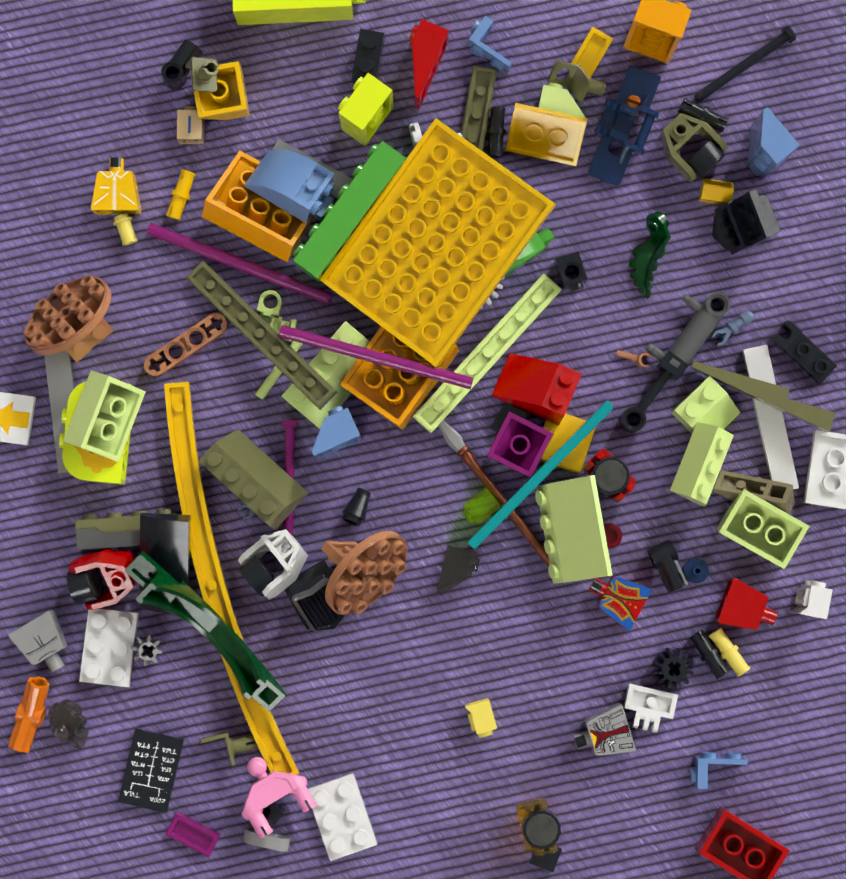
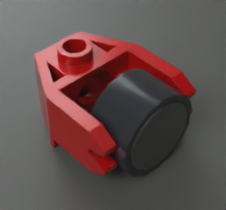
(610, 475)
(86, 584)

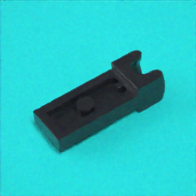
(804, 352)

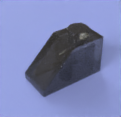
(456, 567)

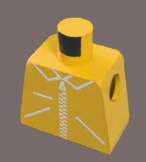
(115, 190)

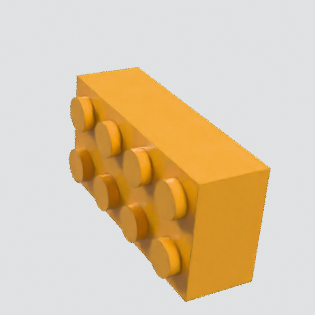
(657, 29)

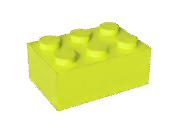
(365, 108)

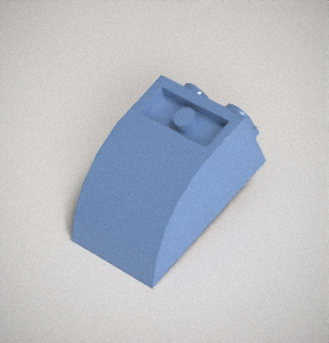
(293, 183)

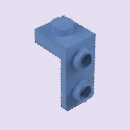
(479, 33)
(699, 772)

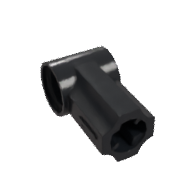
(177, 64)
(665, 561)

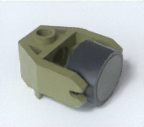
(704, 159)

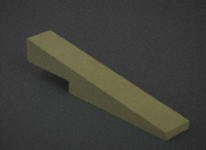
(769, 394)

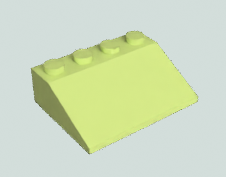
(573, 530)

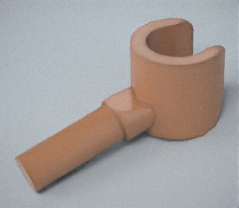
(633, 357)

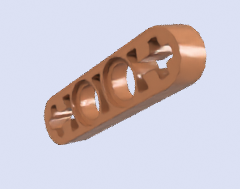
(184, 341)

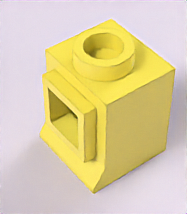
(481, 717)

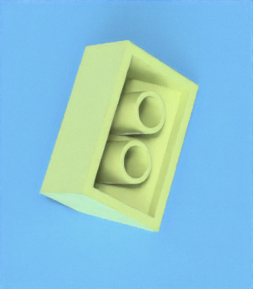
(104, 415)
(701, 463)
(762, 528)

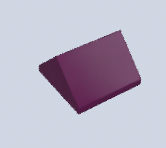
(520, 445)

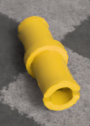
(180, 194)

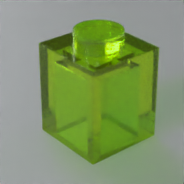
(480, 507)

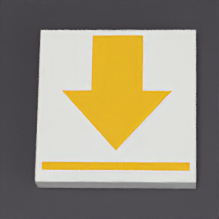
(16, 418)

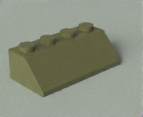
(254, 478)

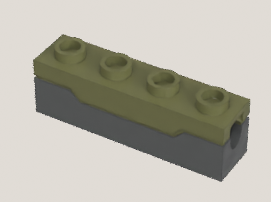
(110, 531)

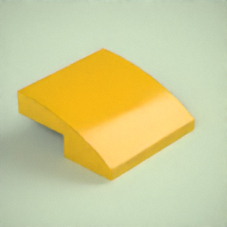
(568, 425)

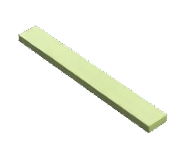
(488, 351)

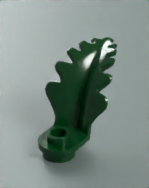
(649, 252)

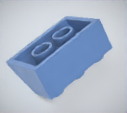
(769, 144)
(336, 433)

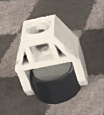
(287, 552)

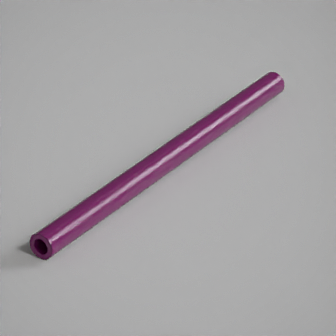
(239, 263)
(375, 357)

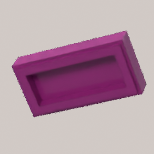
(193, 834)

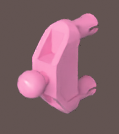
(268, 790)

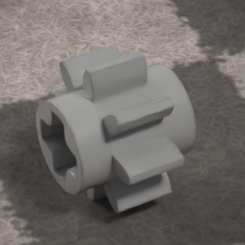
(154, 651)

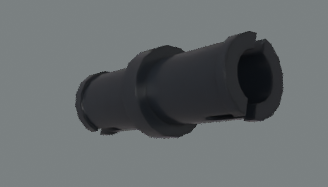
(703, 113)
(496, 131)
(709, 654)

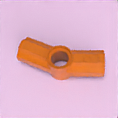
(29, 714)

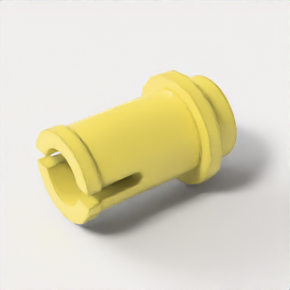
(125, 229)

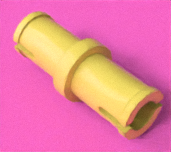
(729, 652)

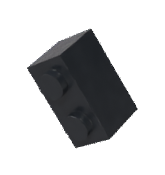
(368, 54)

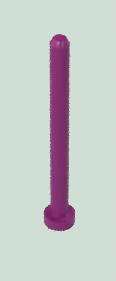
(289, 461)

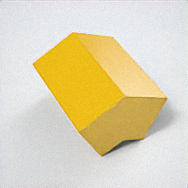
(716, 191)

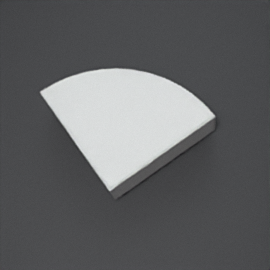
(415, 133)

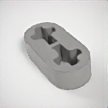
(271, 841)

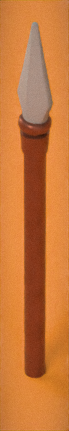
(456, 442)

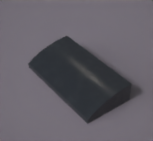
(168, 544)

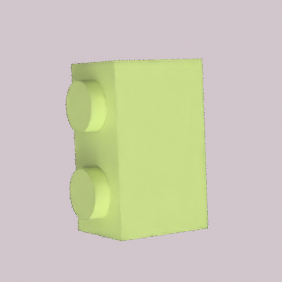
(707, 405)

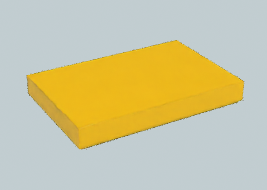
(546, 134)

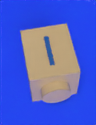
(189, 127)

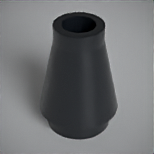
(357, 507)

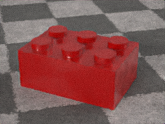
(741, 847)

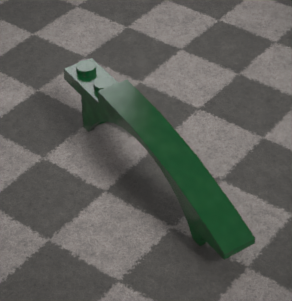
(178, 598)

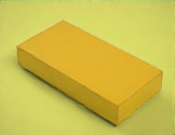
(592, 51)

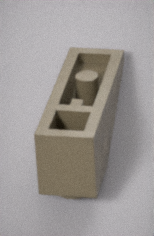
(776, 493)

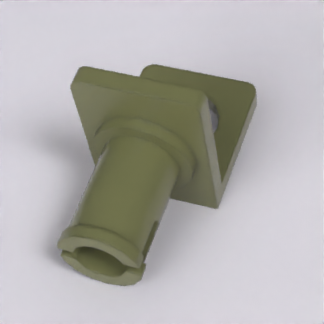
(203, 74)
(577, 80)
(233, 746)

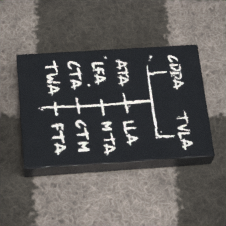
(151, 770)

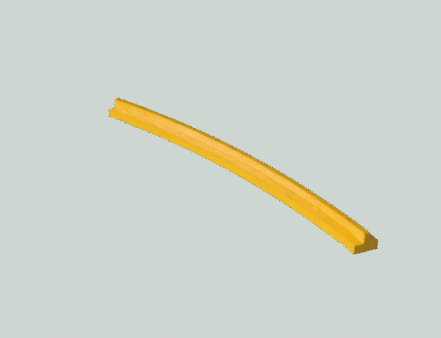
(208, 565)

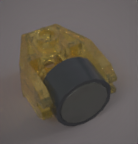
(538, 826)

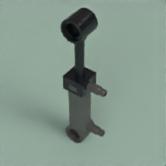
(680, 354)

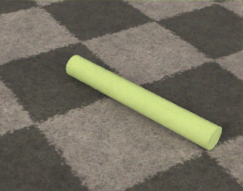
(273, 376)

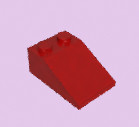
(428, 48)
(537, 386)

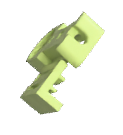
(274, 322)

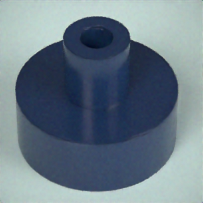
(690, 567)

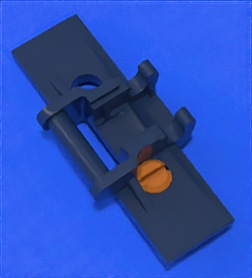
(617, 120)

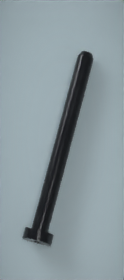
(786, 35)

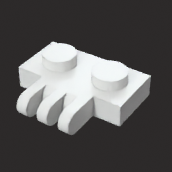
(649, 705)

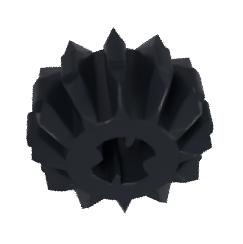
(681, 667)

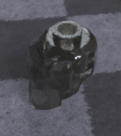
(68, 723)

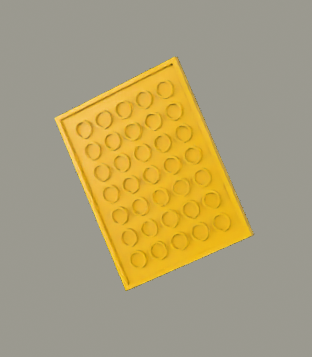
(437, 242)

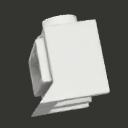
(813, 599)

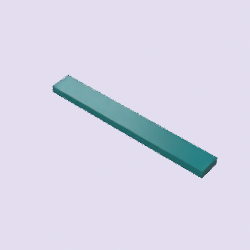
(540, 474)

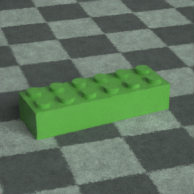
(348, 212)

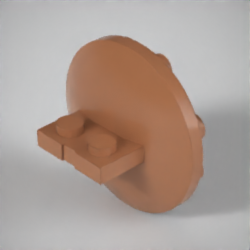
(72, 320)
(363, 570)

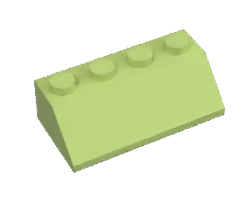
(333, 369)

